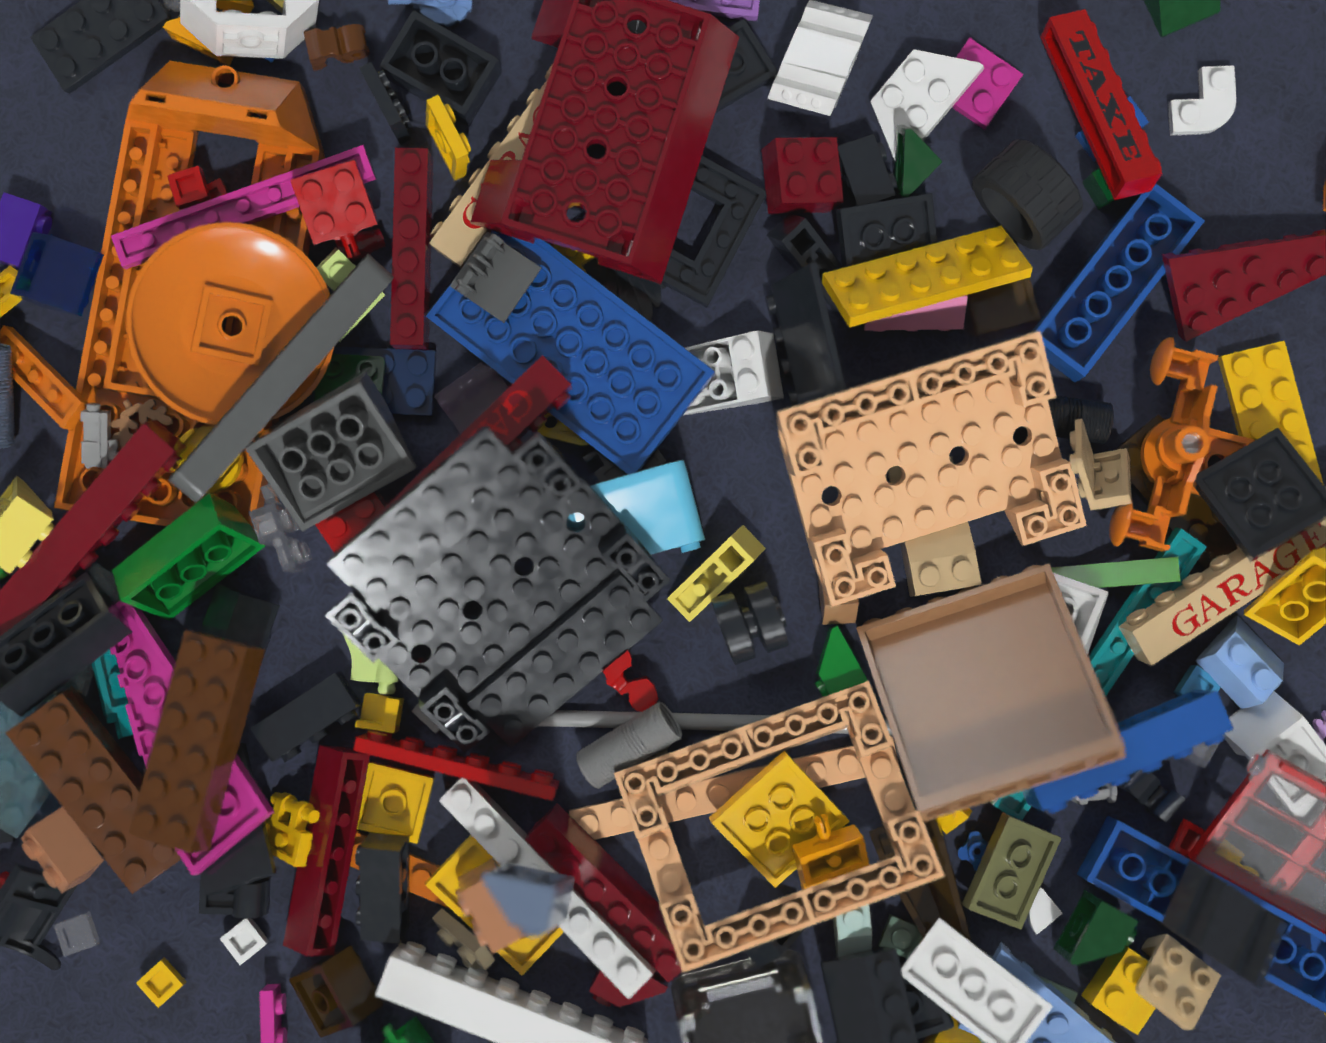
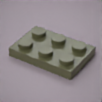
(1011, 871)

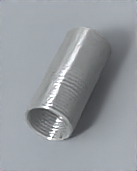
(622, 750)

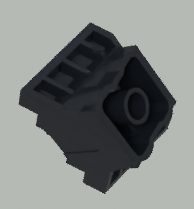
(1224, 924)

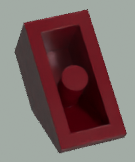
(607, 993)

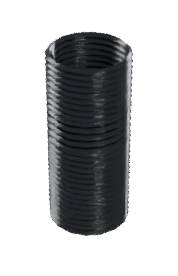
(1096, 416)

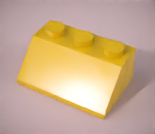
(1296, 601)

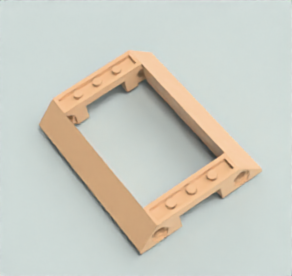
(850, 709)

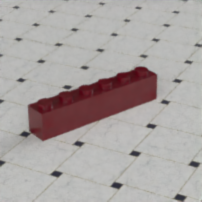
(411, 248)
(323, 881)
(606, 888)

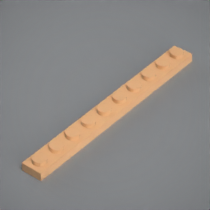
(709, 795)

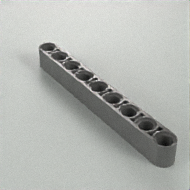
(281, 378)

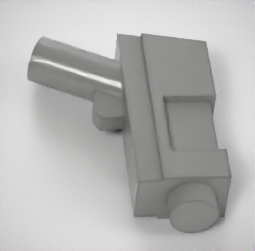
(97, 445)

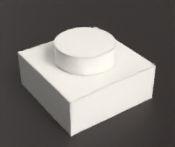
(244, 940)

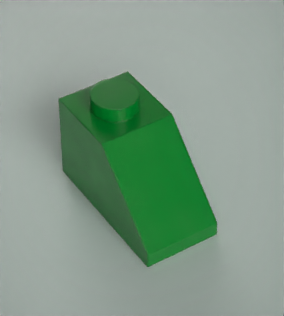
(837, 665)

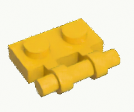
(290, 839)

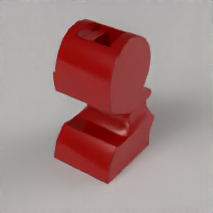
(641, 689)

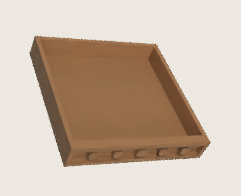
(989, 692)

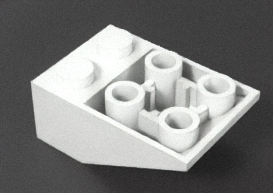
(743, 369)

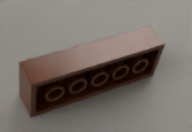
(196, 742)
(92, 783)

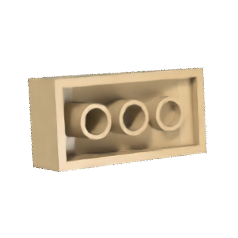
(939, 559)

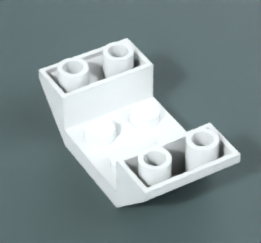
(246, 33)
(1281, 730)

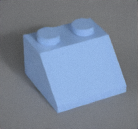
(1242, 664)

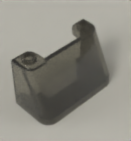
(747, 1003)

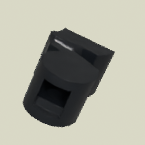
(1148, 791)

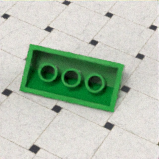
(186, 558)

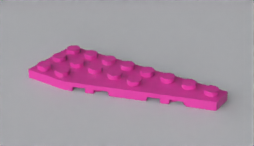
(146, 677)

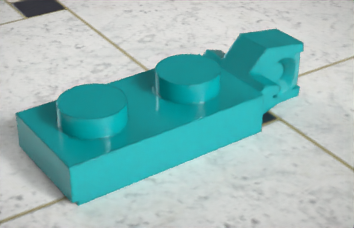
(111, 695)

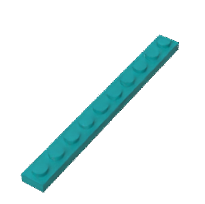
(1112, 650)

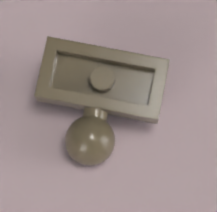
(469, 949)

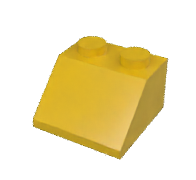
(1114, 990)

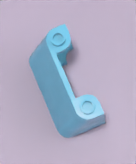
(654, 506)

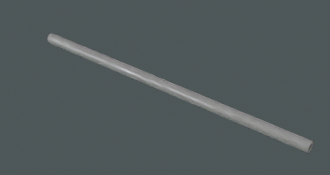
(686, 721)

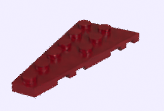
(1238, 277)

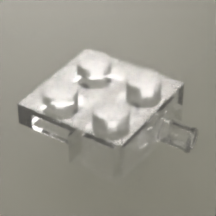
(278, 529)

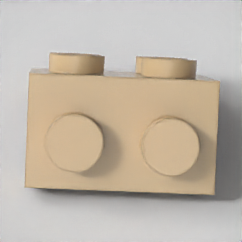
(1102, 475)
(1176, 981)

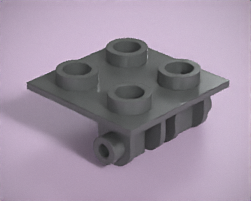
(495, 277)

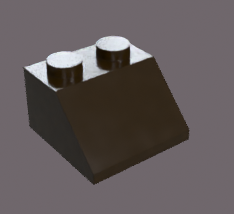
(336, 992)

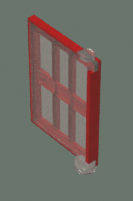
(1273, 838)

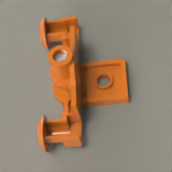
(1175, 447)

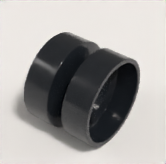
(759, 618)

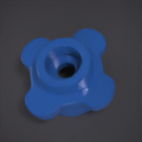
(967, 853)

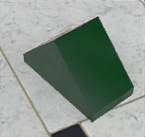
(912, 160)

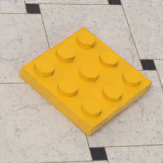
(773, 815)

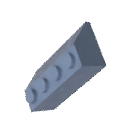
(530, 897)

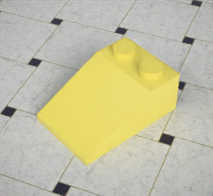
(22, 522)

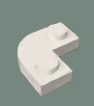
(1212, 109)

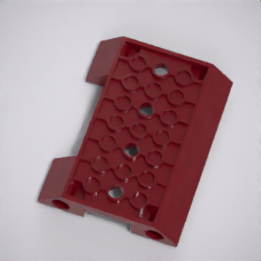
(649, 132)

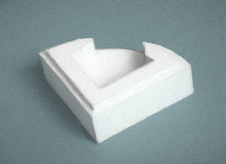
(1042, 912)

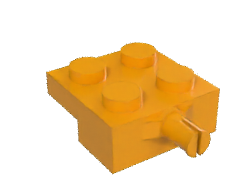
(829, 853)

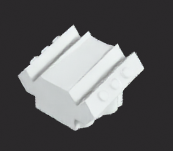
(820, 57)

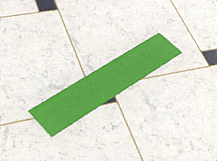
(1123, 573)

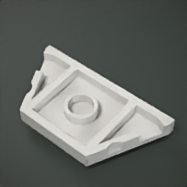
(922, 93)

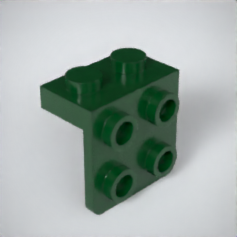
(346, 368)

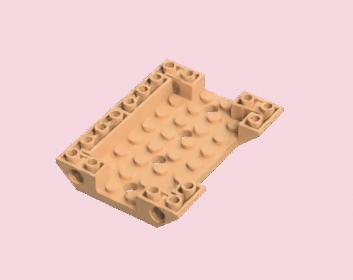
(914, 425)

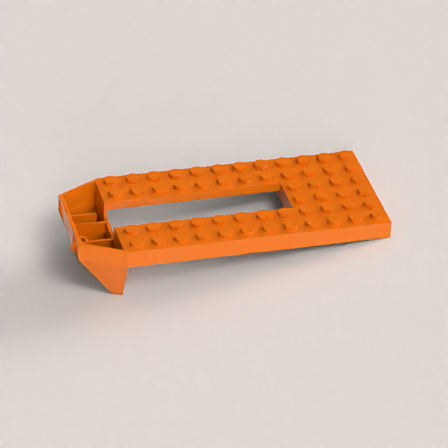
(154, 144)

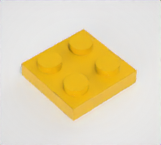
(451, 145)
(394, 801)

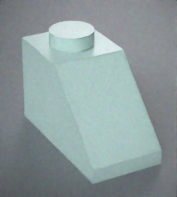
(853, 931)

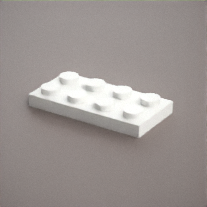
(974, 987)

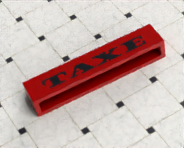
(1101, 104)

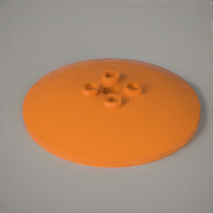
(192, 288)

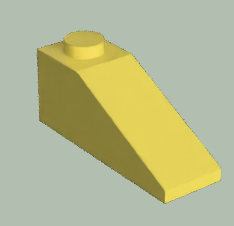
(716, 573)

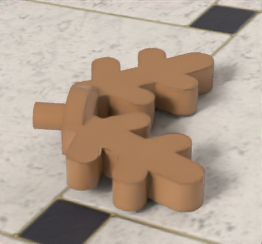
(145, 411)

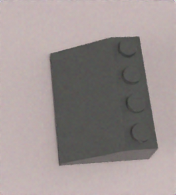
(332, 452)

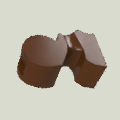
(343, 44)

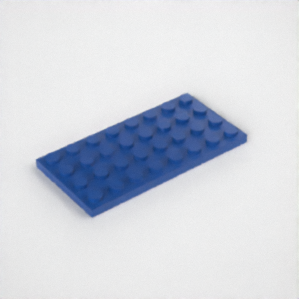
(622, 369)

